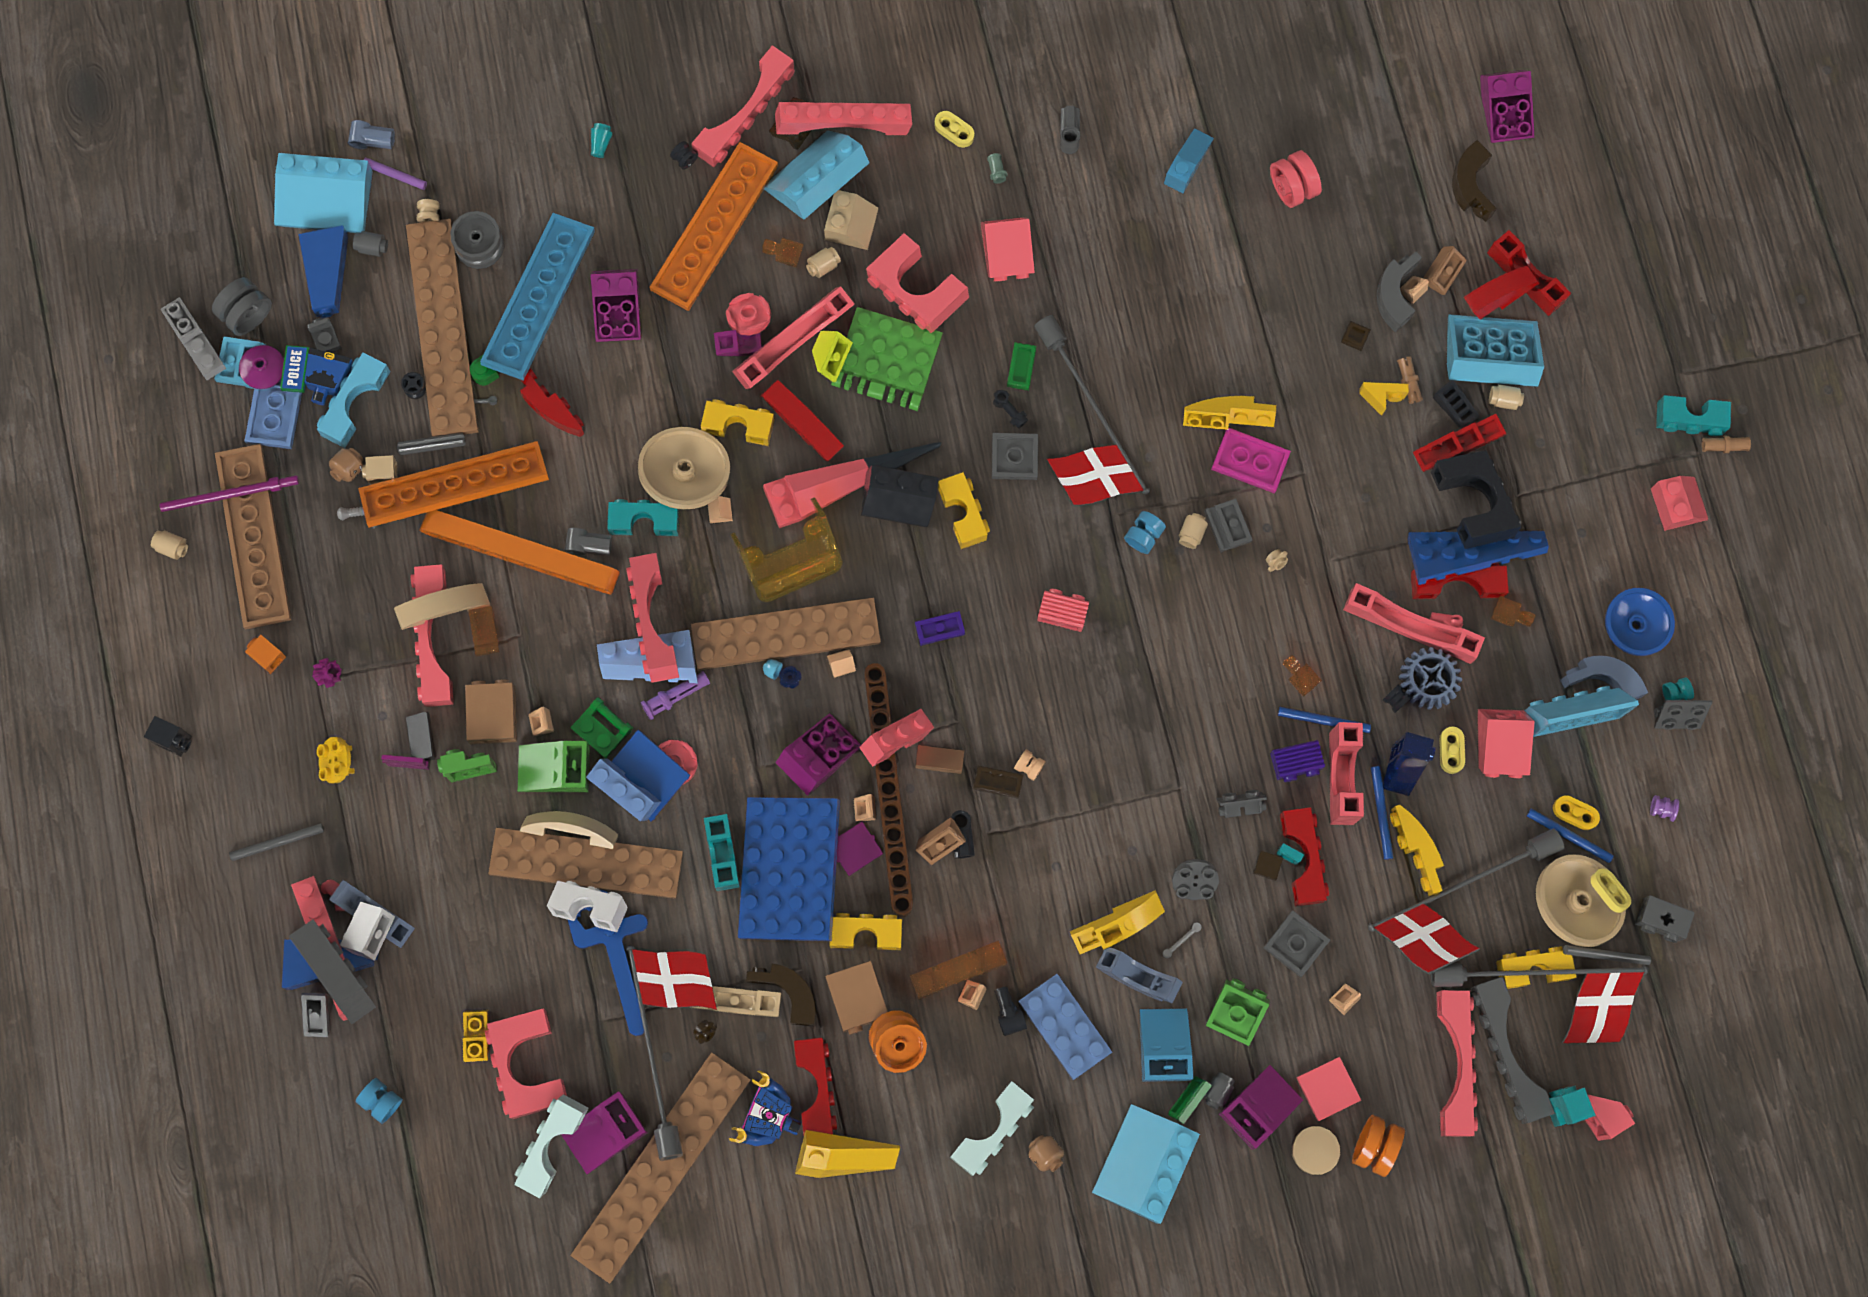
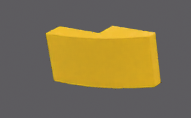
(474, 1040)

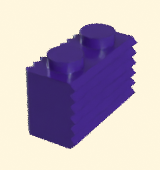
(1297, 760)

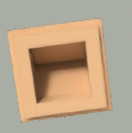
(1414, 288)
(720, 510)
(841, 663)
(541, 721)
(865, 808)
(972, 994)
(1345, 998)

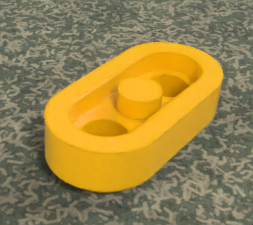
(1575, 811)

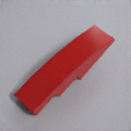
(802, 420)
(1460, 442)

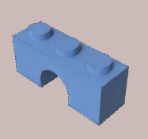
(627, 794)

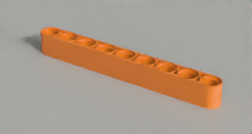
(520, 551)

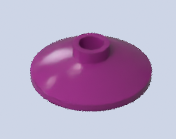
(268, 374)

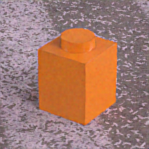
(265, 653)

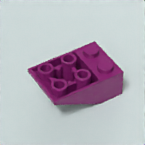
(1508, 105)
(616, 305)
(817, 754)
(1261, 1107)
(605, 1132)

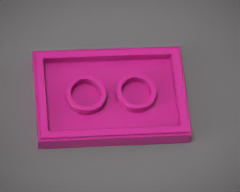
(1251, 460)

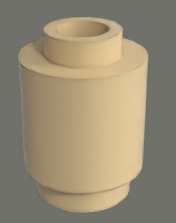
(823, 262)
(1506, 397)
(1192, 530)
(169, 544)

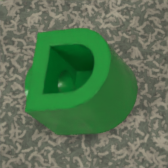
(481, 374)

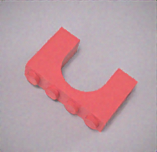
(927, 309)
(1345, 803)
(505, 1038)

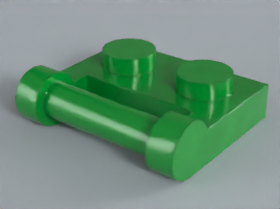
(598, 735)

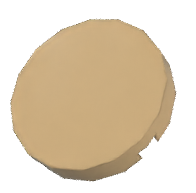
(1316, 1150)

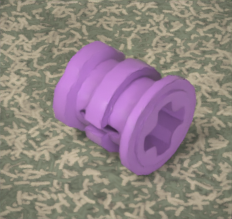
(1664, 807)

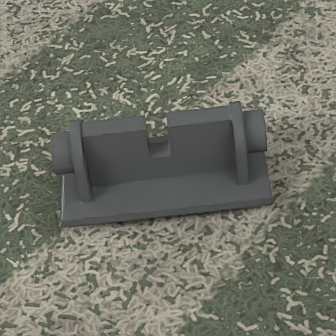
(1250, 801)

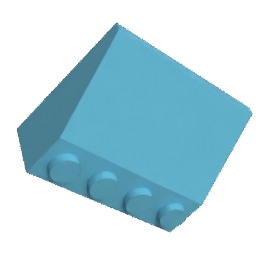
(818, 173)
(321, 192)
(1494, 350)
(1580, 710)
(1146, 1163)

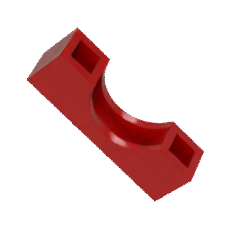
(1511, 255)
(1488, 583)
(1299, 827)
(811, 1056)

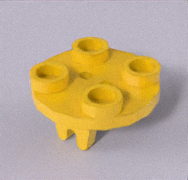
(334, 760)

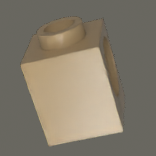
(379, 469)

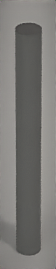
(276, 842)
(1606, 955)

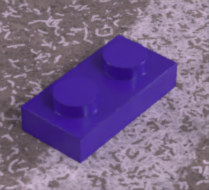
(939, 628)

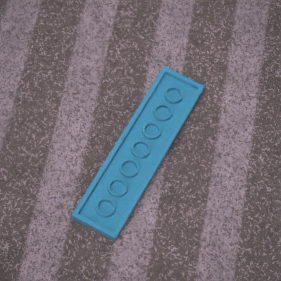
(537, 296)

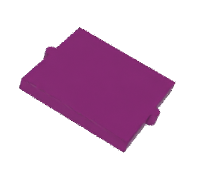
(405, 762)
(856, 849)

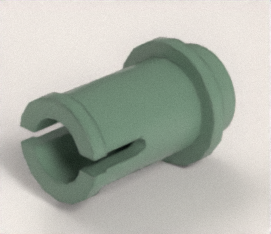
(998, 173)

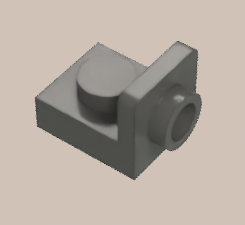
(324, 335)

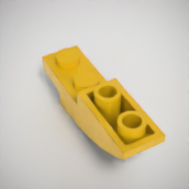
(1221, 411)
(1416, 839)
(1119, 925)

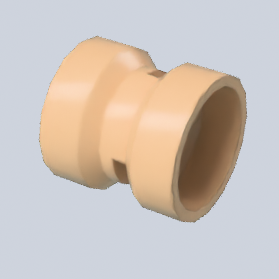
(1033, 769)

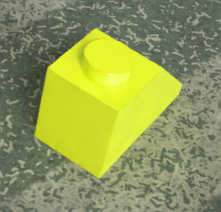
(830, 353)

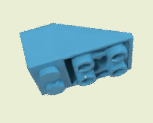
(1165, 1045)

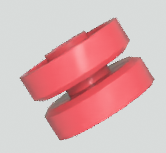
(1295, 179)

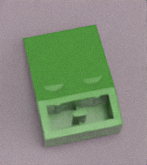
(554, 767)

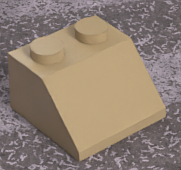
(850, 220)

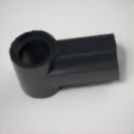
(966, 849)

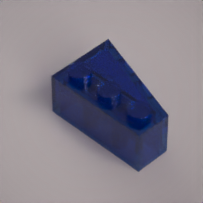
(1407, 762)

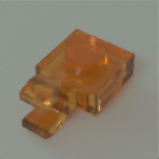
(786, 252)
(1509, 611)
(1303, 678)

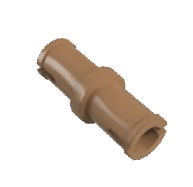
(1410, 378)
(1726, 444)

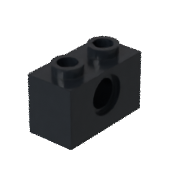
(168, 736)

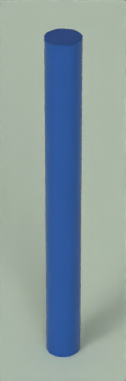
(1317, 718)
(1382, 813)
(1569, 835)

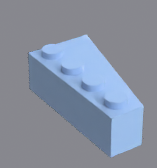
(624, 660)

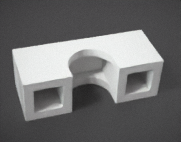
(570, 898)

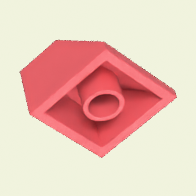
(1678, 502)
(1610, 1118)

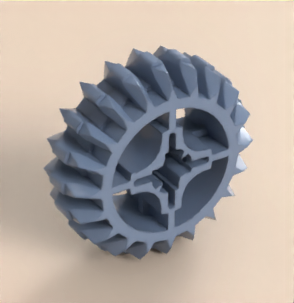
(1423, 672)

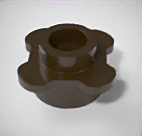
(704, 1031)

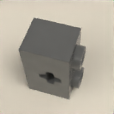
(1678, 919)

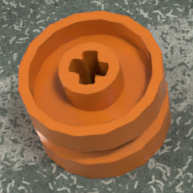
(897, 1041)
(1378, 1145)

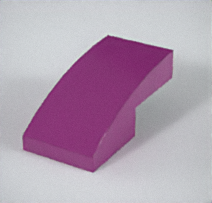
(733, 344)

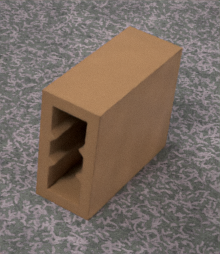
(491, 712)
(856, 997)

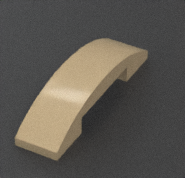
(441, 603)
(573, 823)
(746, 1002)

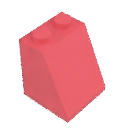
(1008, 248)
(1504, 742)

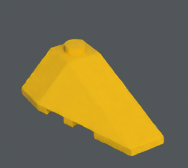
(840, 1155)

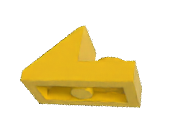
(1377, 394)

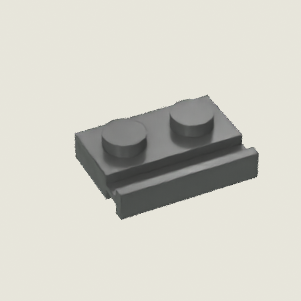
(1228, 525)

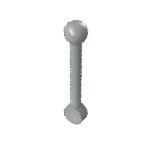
(1196, 927)

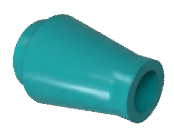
(600, 139)

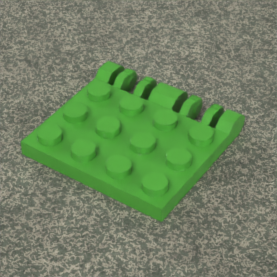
(889, 355)

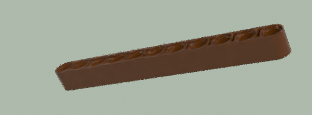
(892, 800)

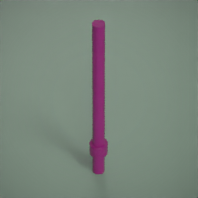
(274, 484)

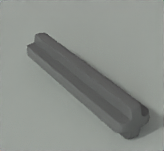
(431, 443)

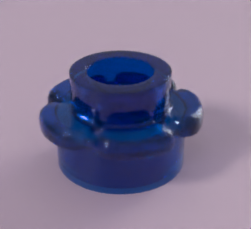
(790, 671)

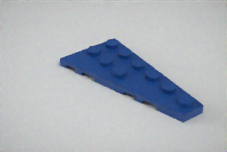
(1443, 552)

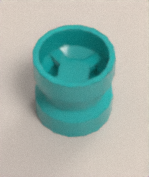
(1678, 691)

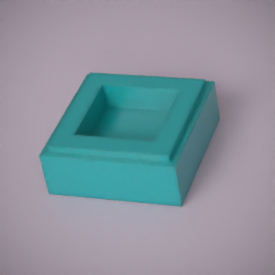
(1289, 854)

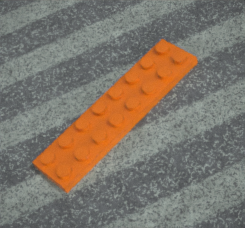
(713, 226)
(453, 484)

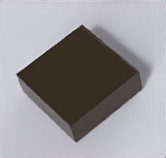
(1355, 336)
(1268, 865)

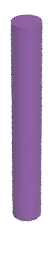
(416, 182)

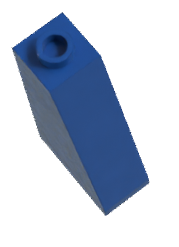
(324, 267)
(298, 972)

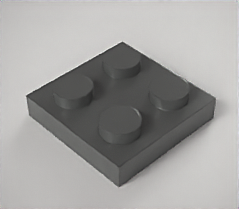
(1015, 456)
(1296, 944)

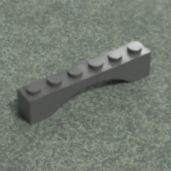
(1529, 1099)

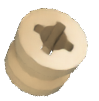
(427, 210)

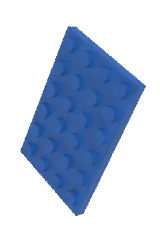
(789, 869)

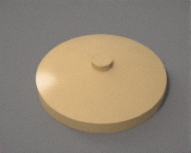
(684, 468)
(1573, 905)

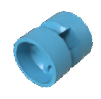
(1146, 530)
(378, 1100)

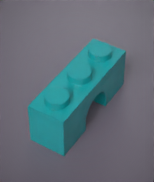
(1674, 416)
(624, 515)
(721, 852)
(1570, 1106)

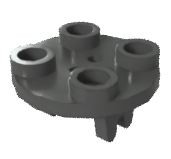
(1206, 880)

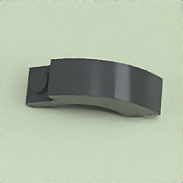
(1390, 301)

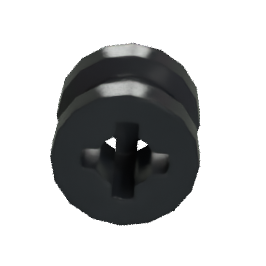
(684, 155)
(410, 381)
(1397, 698)

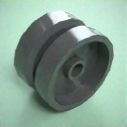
(477, 239)
(241, 306)

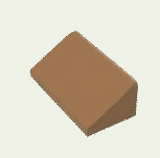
(1445, 269)
(939, 759)
(940, 841)

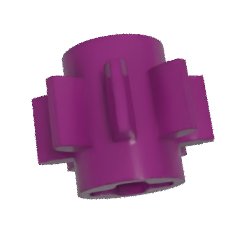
(326, 672)

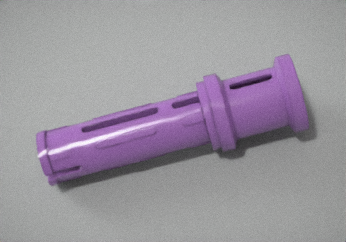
(665, 699)

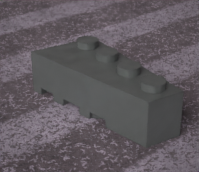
(332, 970)

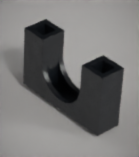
(1478, 472)

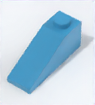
(1188, 160)

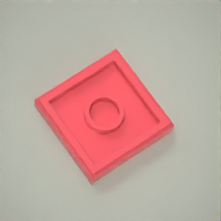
(1328, 1089)

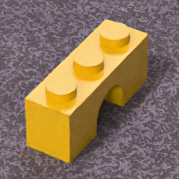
(719, 416)
(957, 491)
(886, 930)
(1546, 961)

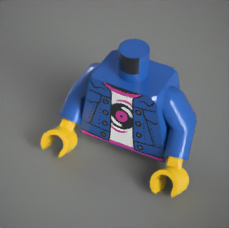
(767, 1115)

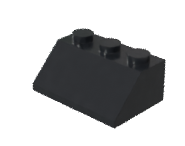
(899, 496)

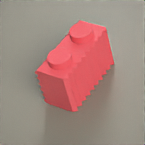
(1063, 610)

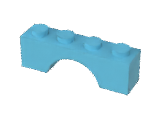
(365, 376)

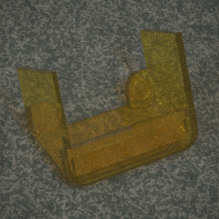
(795, 564)

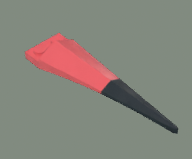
(792, 495)

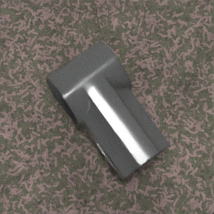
(1070, 129)
(581, 542)

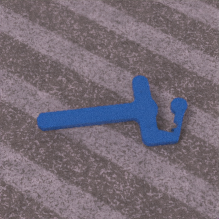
(618, 959)

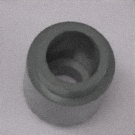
(370, 243)
(1220, 1091)

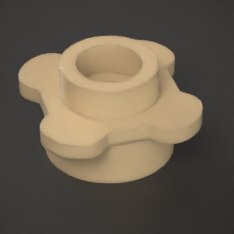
(1277, 560)

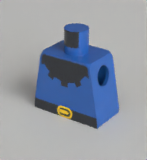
(325, 374)

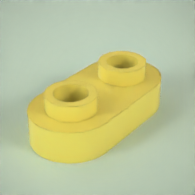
(955, 129)
(1452, 750)
(1610, 890)

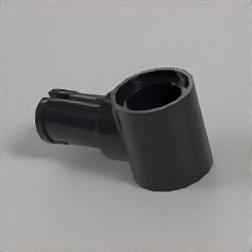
(1010, 1018)

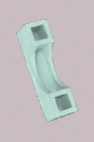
(973, 1153)
(537, 1171)

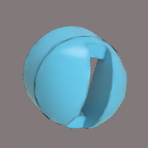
(772, 668)

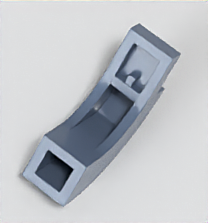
(1609, 670)
(349, 899)
(1138, 976)

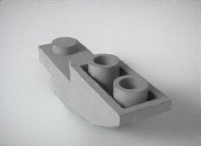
(193, 338)

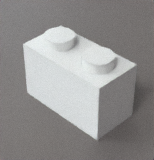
(367, 931)

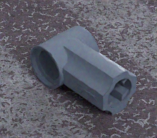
(365, 135)

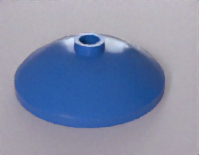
(1650, 613)

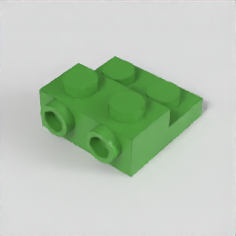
(459, 766)
(1238, 1011)

